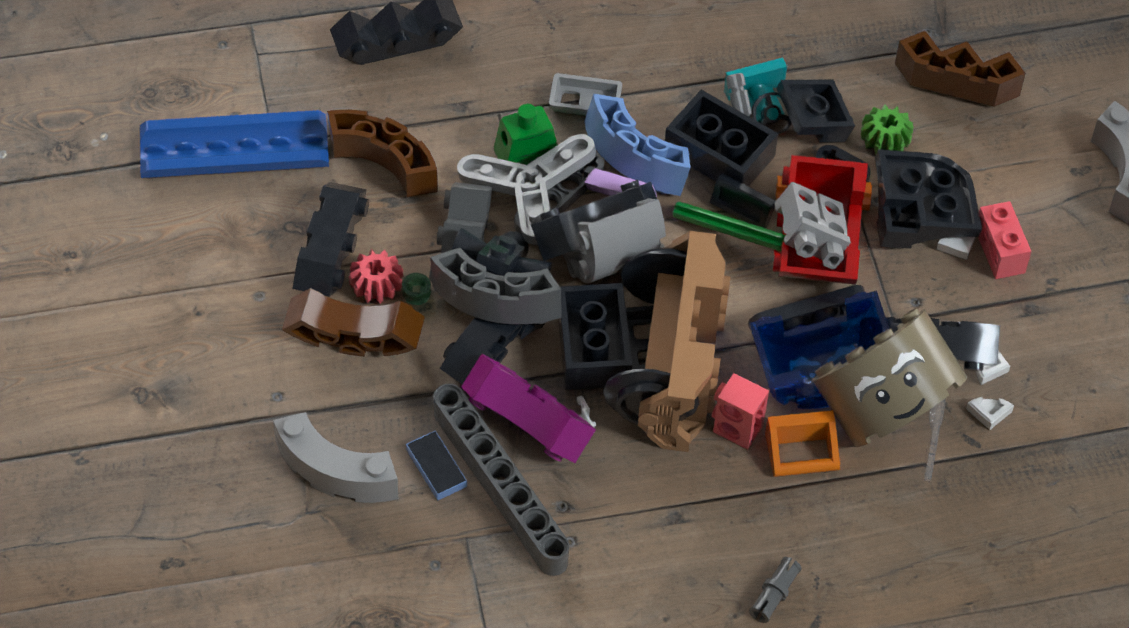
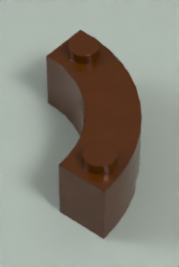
(387, 144)
(353, 327)

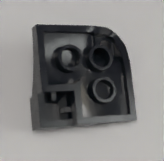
(923, 199)

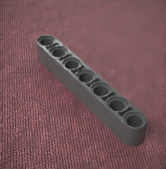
(505, 491)

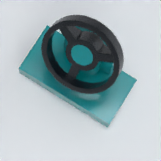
(760, 82)

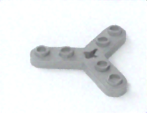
(545, 171)

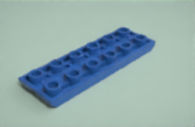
(233, 144)

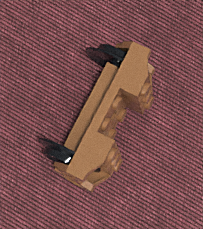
(679, 373)

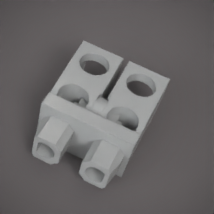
(811, 226)

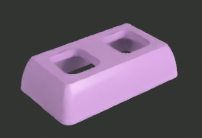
(607, 182)

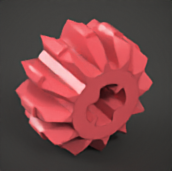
(376, 276)

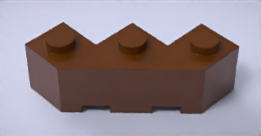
(959, 71)

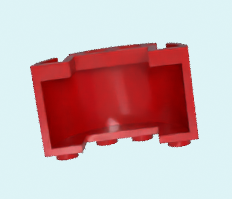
(839, 181)

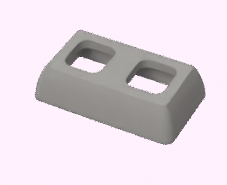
(582, 86)

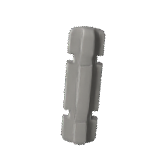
(739, 96)

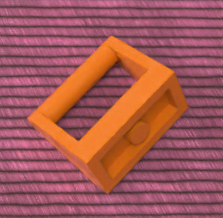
(800, 429)

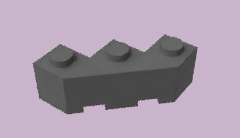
(468, 210)

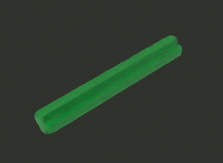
(728, 226)

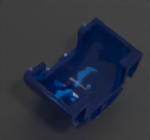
(796, 354)

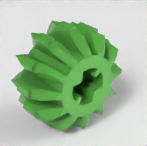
(886, 129)

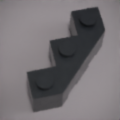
(396, 31)
(330, 238)

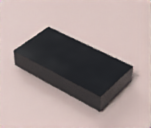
(742, 201)

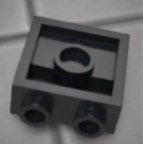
(816, 109)

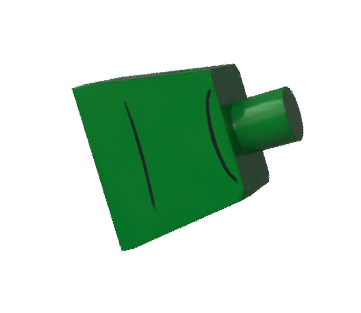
(524, 135)

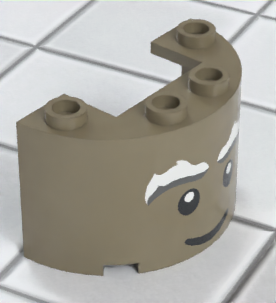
(890, 380)

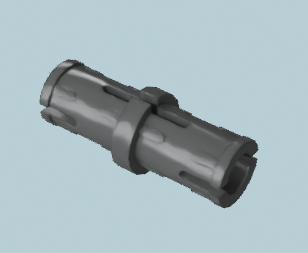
(775, 589)

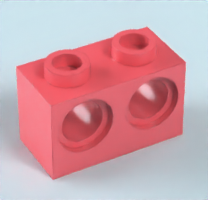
(1003, 240)
(739, 410)

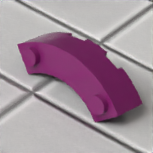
(533, 409)

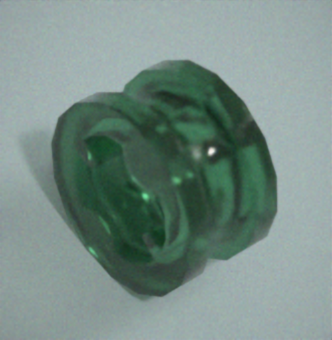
(416, 298)

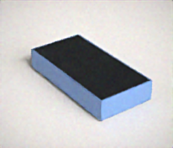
(436, 465)

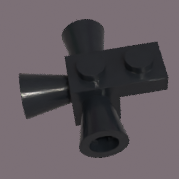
(501, 253)

